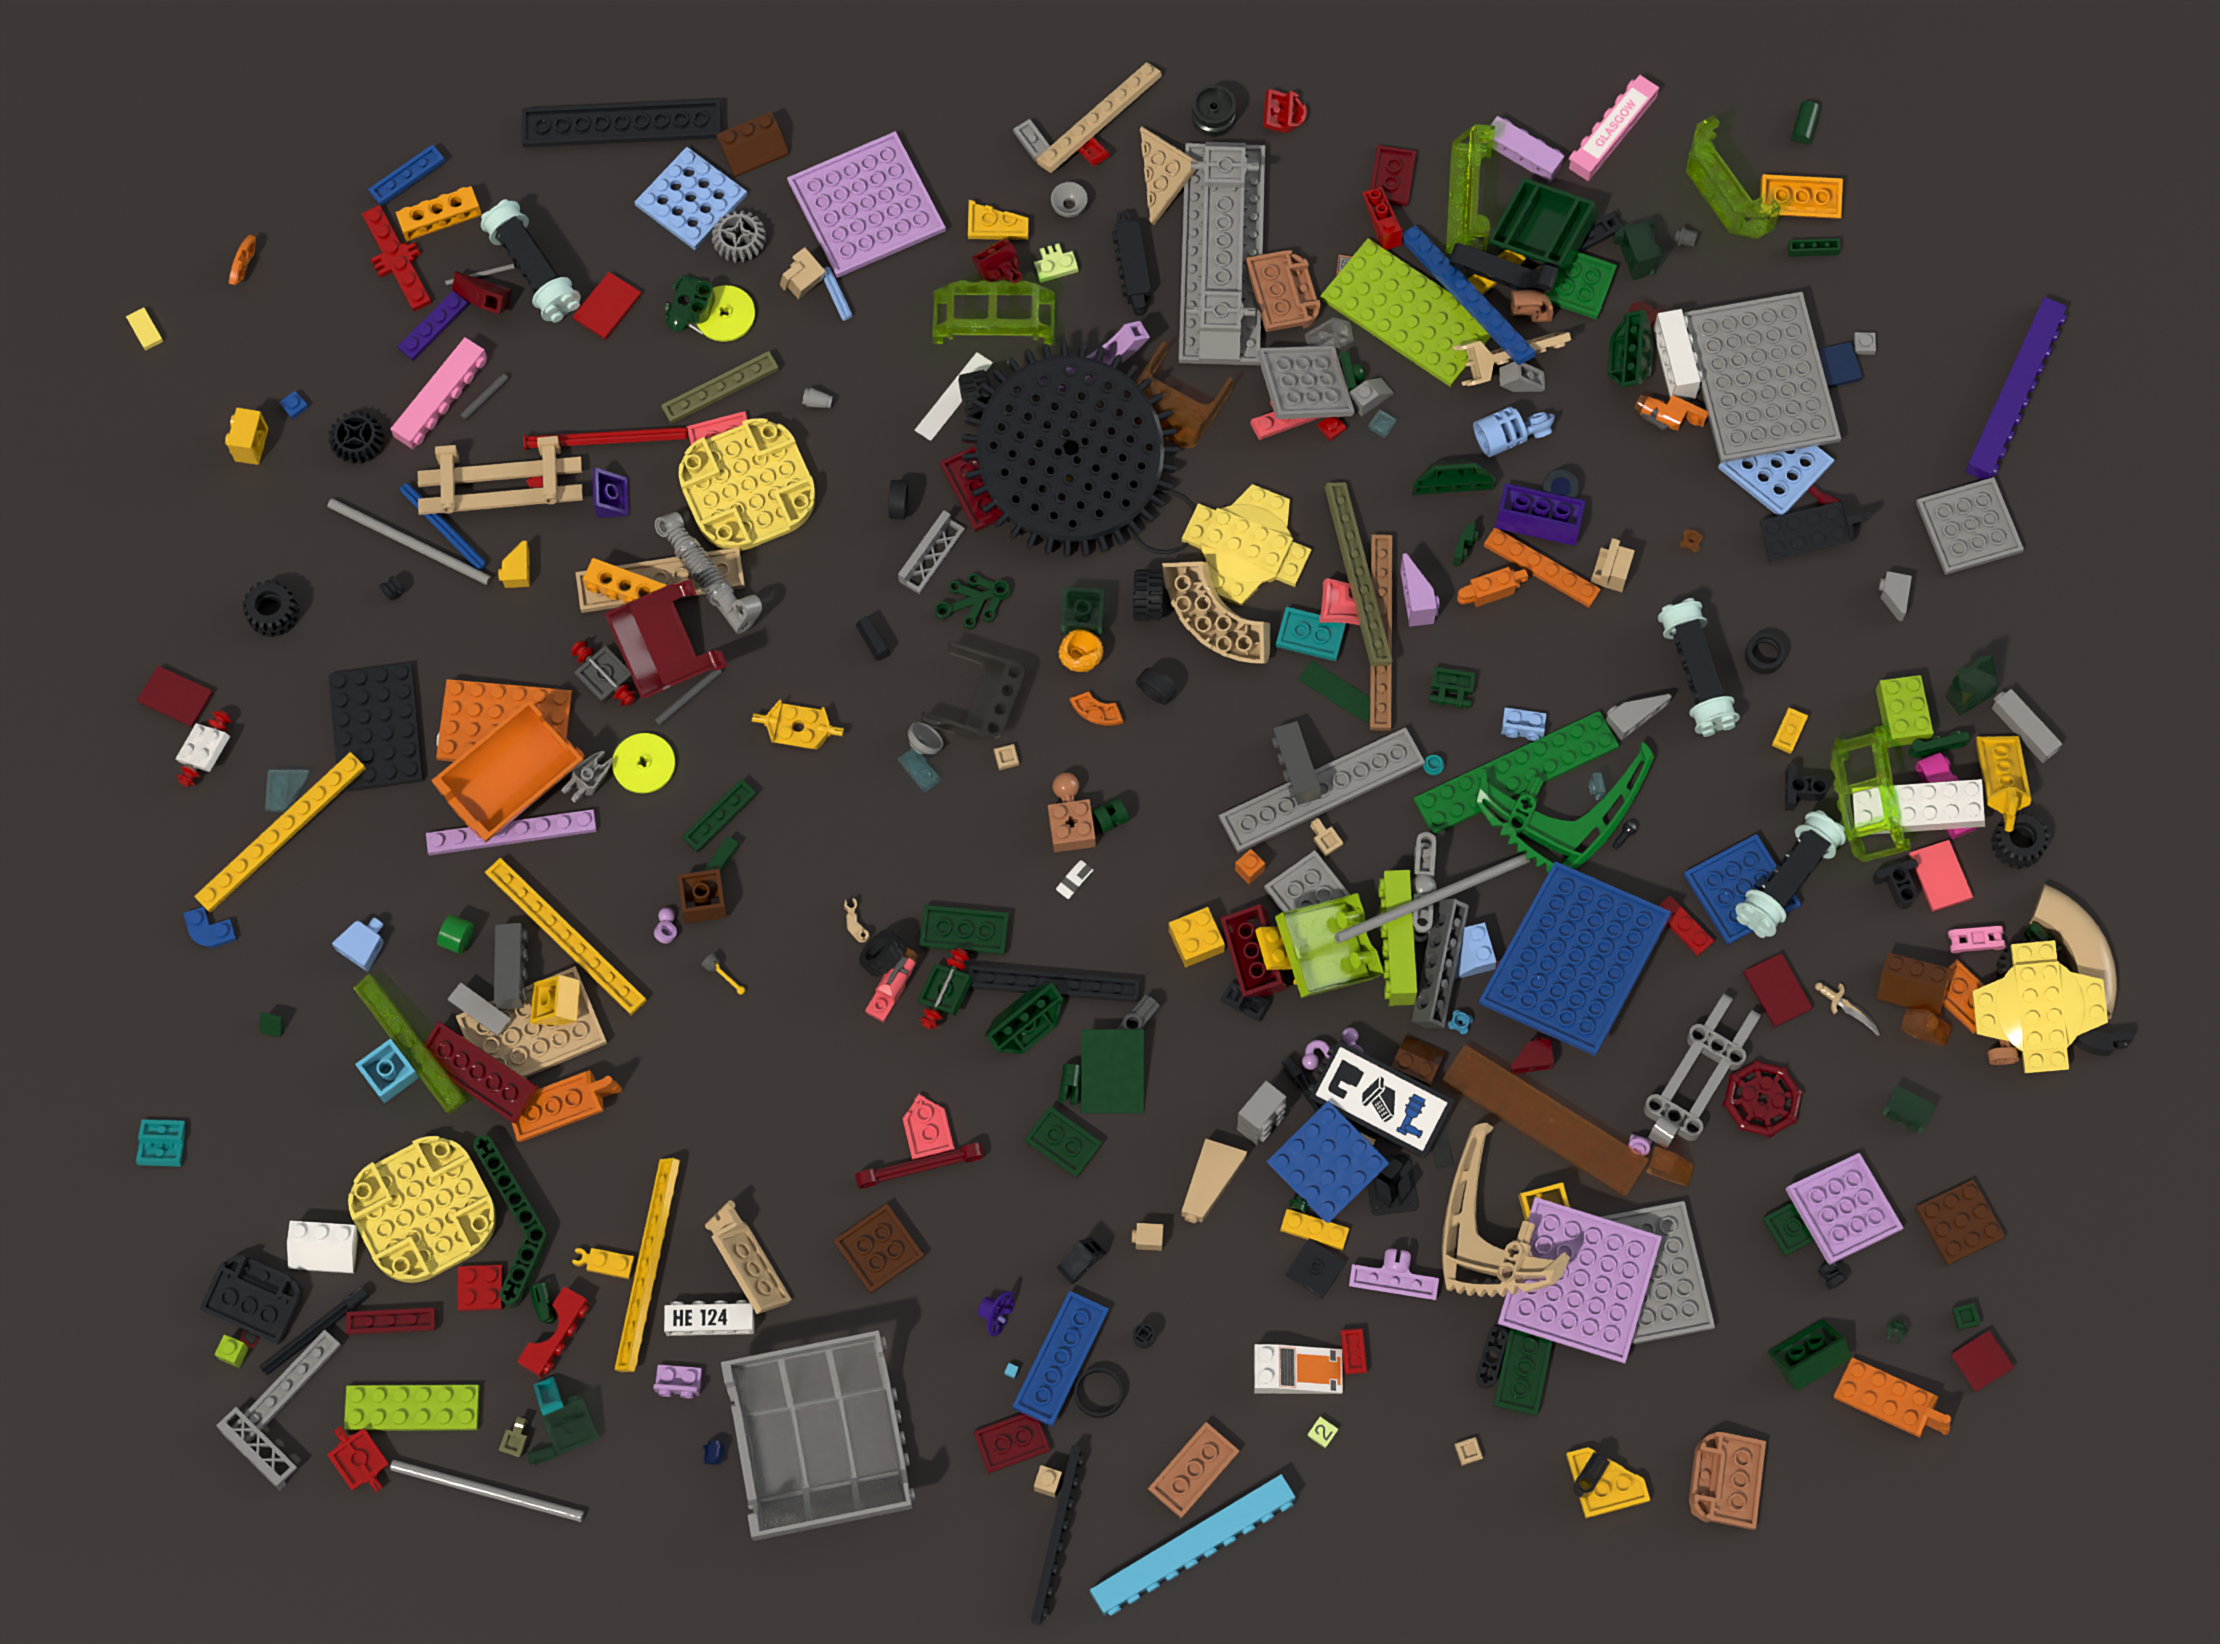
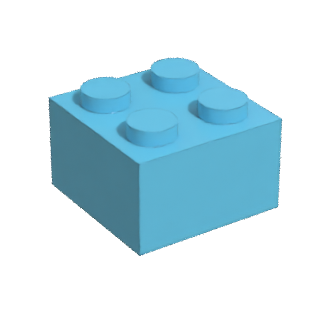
(387, 1071)

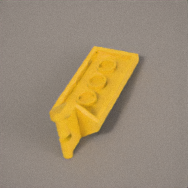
(2004, 775)

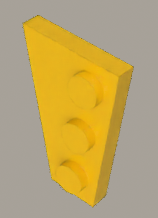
(993, 224)

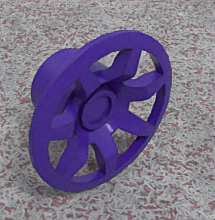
(994, 1310)

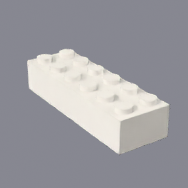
(1926, 806)

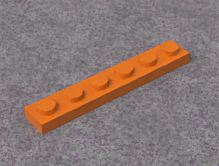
(1542, 567)

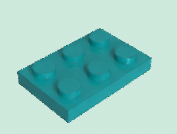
(1307, 635)

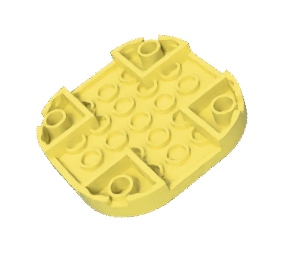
(747, 485)
(422, 1209)

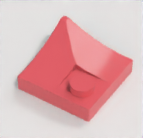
(1338, 603)

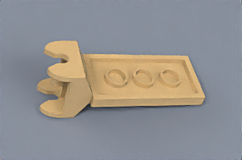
(1482, 360)

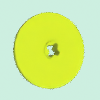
(740, 317)
(659, 763)

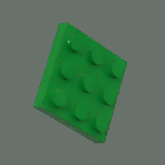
(1582, 285)

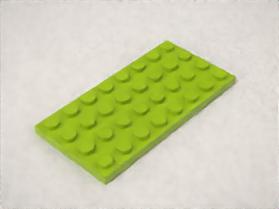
(1404, 311)

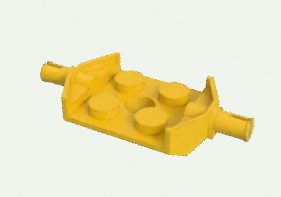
(783, 718)

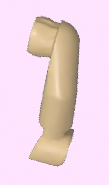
(853, 926)

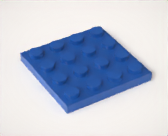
(1725, 880)
(1328, 1162)

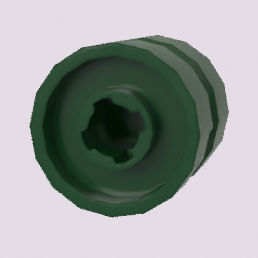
(1110, 815)

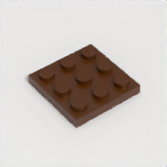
(1960, 1222)
(878, 1248)

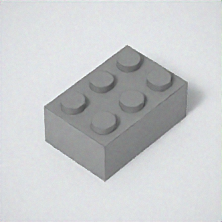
(1262, 1113)

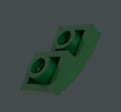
(1465, 541)

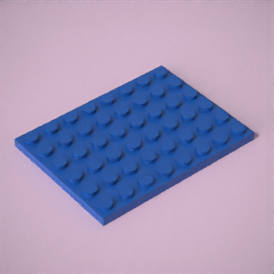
(1575, 958)

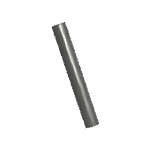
(484, 396)

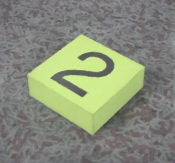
(1322, 1432)

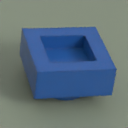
(293, 405)

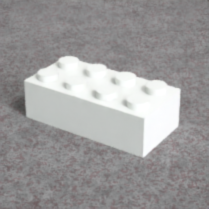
(1677, 354)

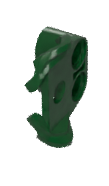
(678, 315)

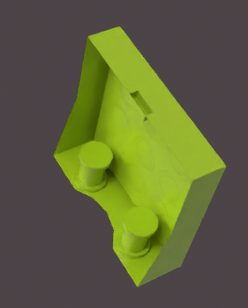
(1315, 955)

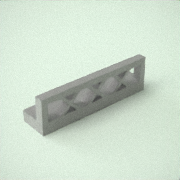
(925, 547)
(250, 1454)

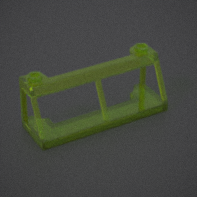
(1463, 221)

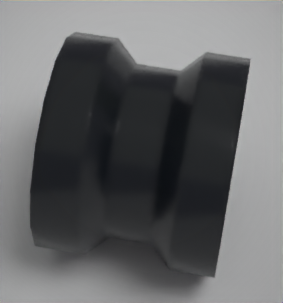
(391, 588)

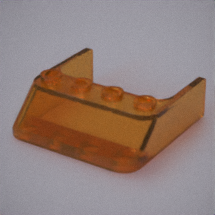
(1187, 414)

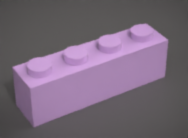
(1526, 150)

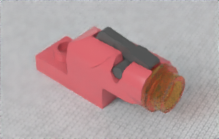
(892, 986)

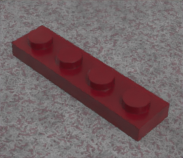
(391, 1321)

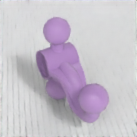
(1311, 1061)

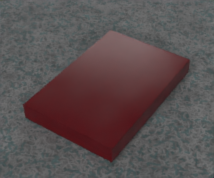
(1394, 173)
(175, 696)
(1777, 990)
(1011, 1442)

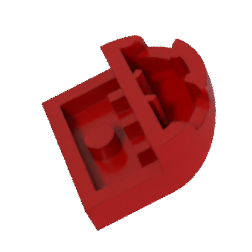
(1283, 111)

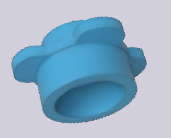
(1460, 1016)

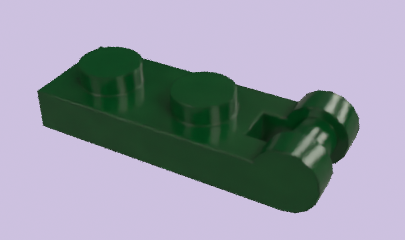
(1938, 744)

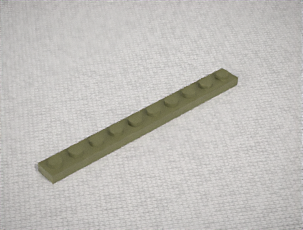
(1358, 574)

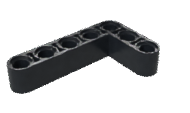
(1503, 271)

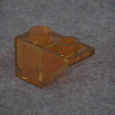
(1926, 1026)

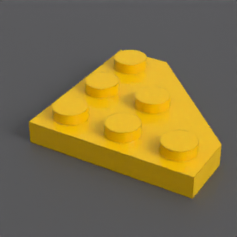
(1615, 1489)

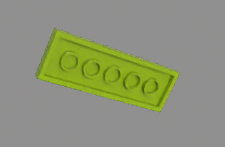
(411, 1407)

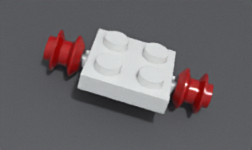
(203, 748)

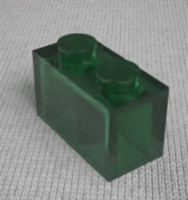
(1908, 1110)

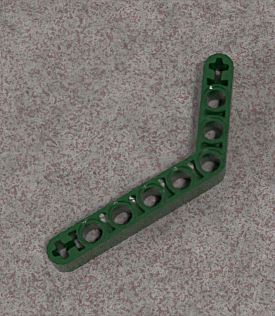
(518, 1210)

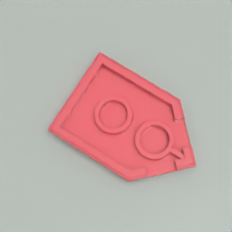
(927, 1129)

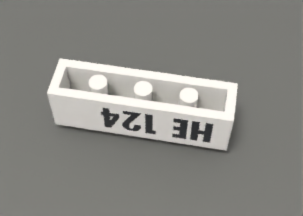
(709, 1318)

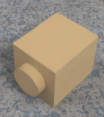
(1148, 1236)
(1047, 1481)

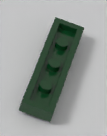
(719, 815)

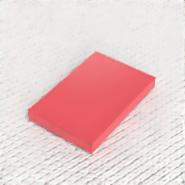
(715, 426)
(1941, 876)

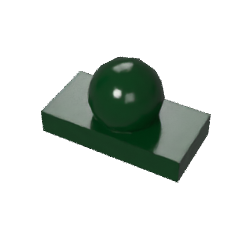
(1352, 373)

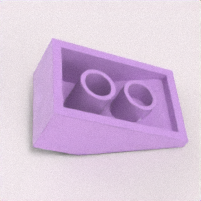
(1418, 593)

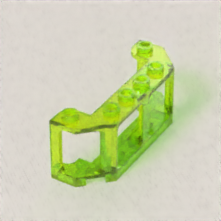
(1723, 189)
(992, 324)
(1883, 781)

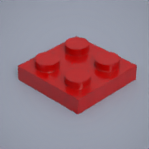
(480, 1288)

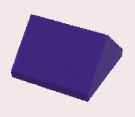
(610, 494)

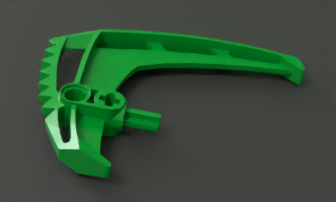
(1554, 833)

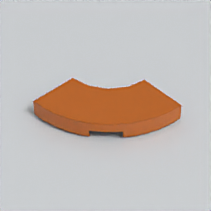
(242, 258)
(1096, 711)

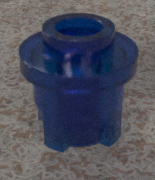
(713, 1453)

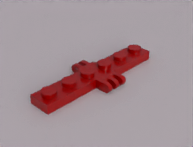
(396, 258)

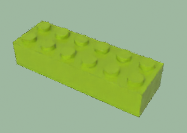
(1399, 940)

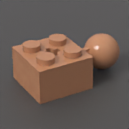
(1070, 812)

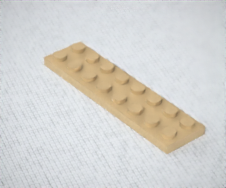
(666, 572)

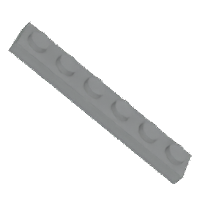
(289, 1383)

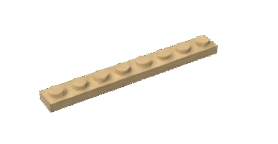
(1098, 117)

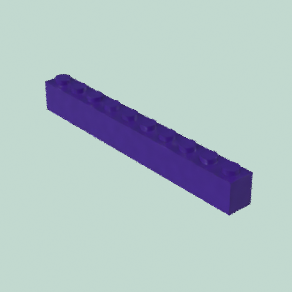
(2015, 389)

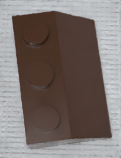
(752, 144)
(1913, 983)

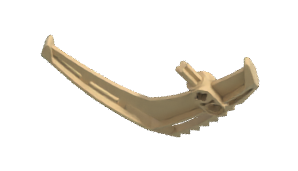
(1478, 1254)

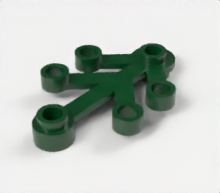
(975, 598)

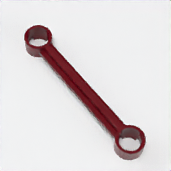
(872, 1177)

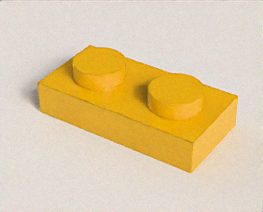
(1789, 730)

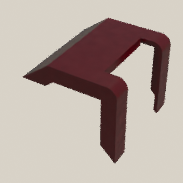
(656, 641)

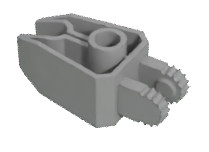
(587, 776)

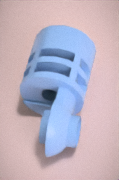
(1506, 429)

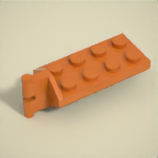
(564, 1104)
(1890, 1399)

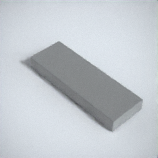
(479, 1009)

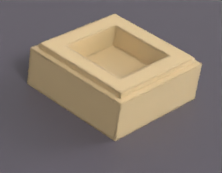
(1006, 757)
(1468, 1451)

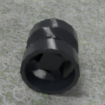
(1835, 1279)
(1143, 1340)

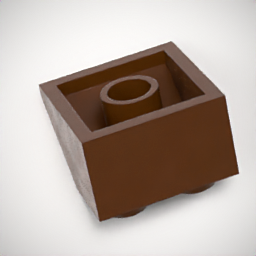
(701, 896)
(1418, 1060)

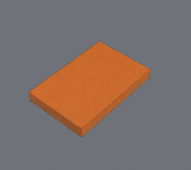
(1959, 994)

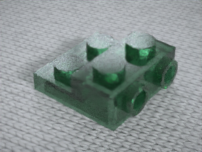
(570, 1425)

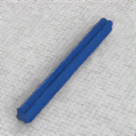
(455, 539)

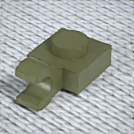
(513, 1441)

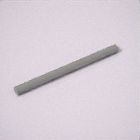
(486, 272)

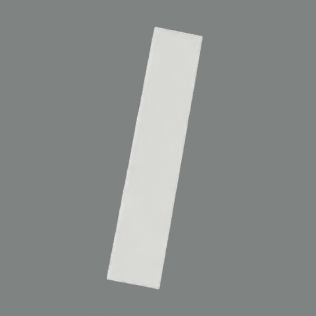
(949, 400)

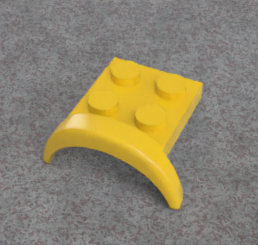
(1273, 949)

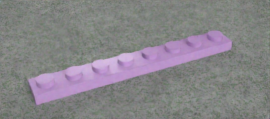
(515, 832)

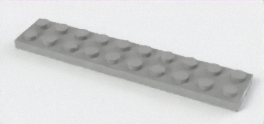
(1338, 784)

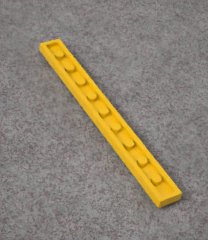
(280, 832)
(565, 936)
(647, 1265)

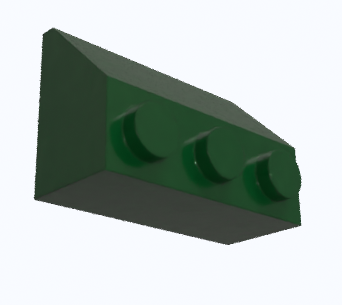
(1810, 1354)

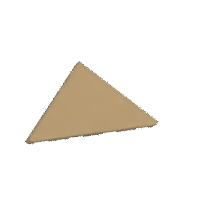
(1165, 172)

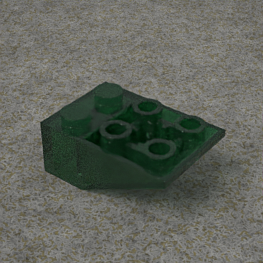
(1973, 685)

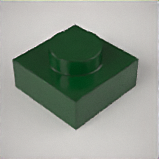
(1966, 1316)

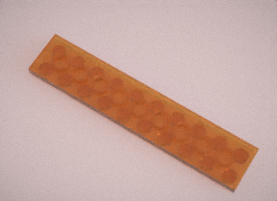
(1545, 1120)

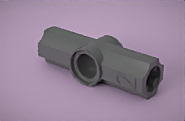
(1141, 1013)

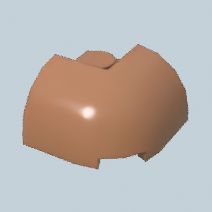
(1531, 303)

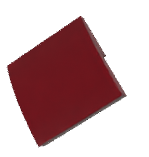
(1982, 1361)

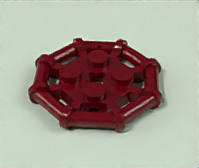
(1764, 1086)

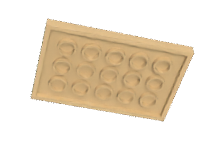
(537, 1047)

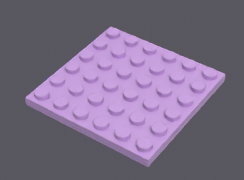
(866, 204)
(1600, 1290)

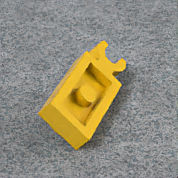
(606, 1262)

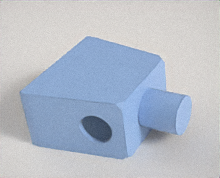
(360, 943)

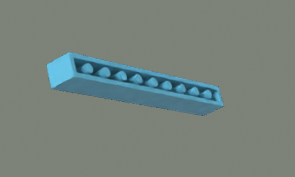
(1192, 1545)

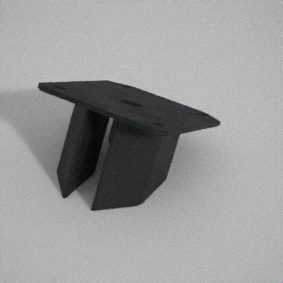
(1401, 1177)

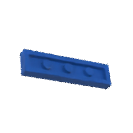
(406, 175)

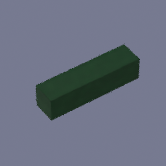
(1813, 247)
(723, 855)

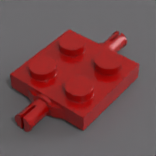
(358, 1459)

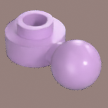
(666, 916)

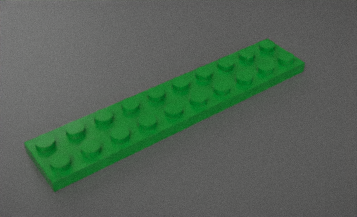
(1511, 773)

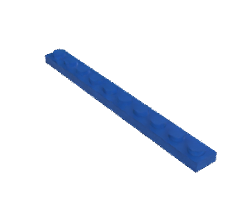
(1467, 295)

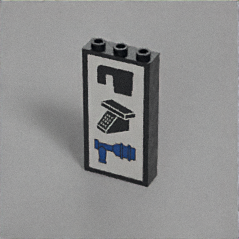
(1380, 1099)

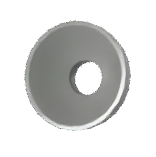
(1065, 192)
(924, 738)

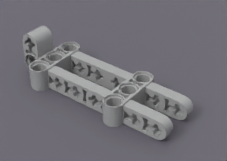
(1665, 1129)

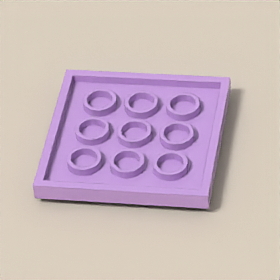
(1844, 1208)

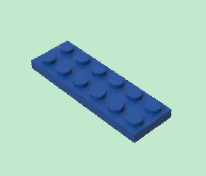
(1060, 1358)

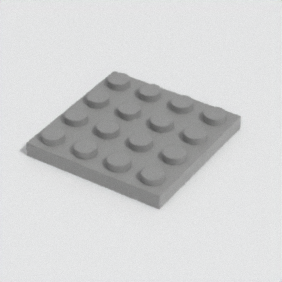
(1305, 382)
(1969, 526)

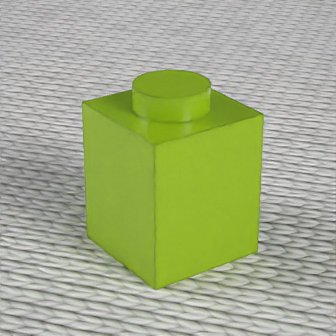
(231, 1351)

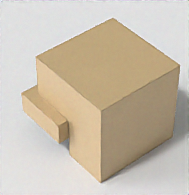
(803, 274)
(1612, 566)

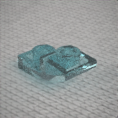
(919, 770)

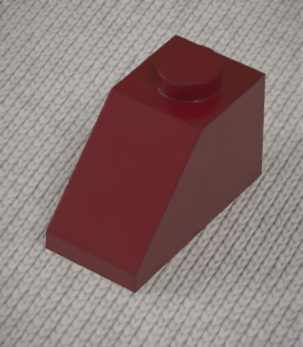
(1534, 1057)

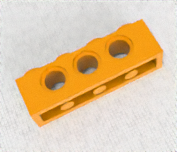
(433, 222)
(600, 570)

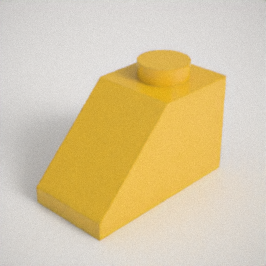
(516, 567)

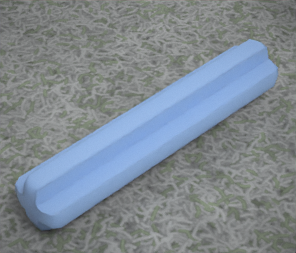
(836, 294)

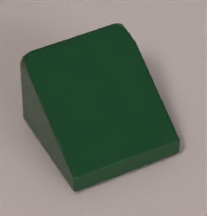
(271, 1024)

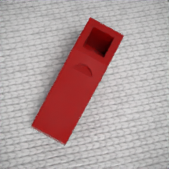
(1383, 218)

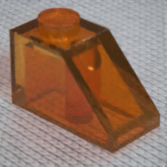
(1670, 1166)

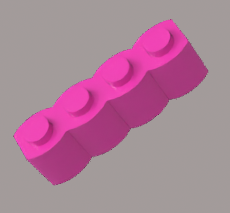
(1935, 770)

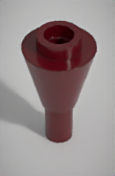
(1822, 498)

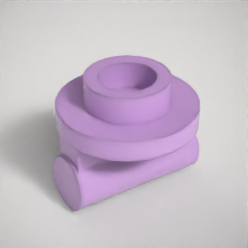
(1640, 1144)

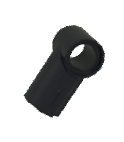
(1591, 1474)

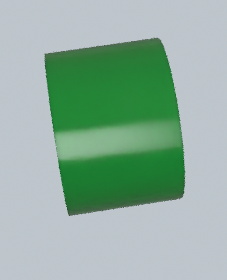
(455, 934)

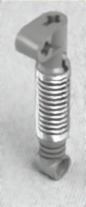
(738, 613)

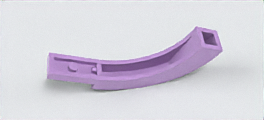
(1125, 343)

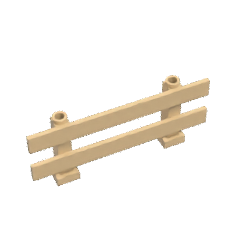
(549, 468)

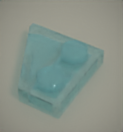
(283, 788)

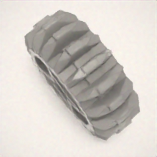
(747, 243)

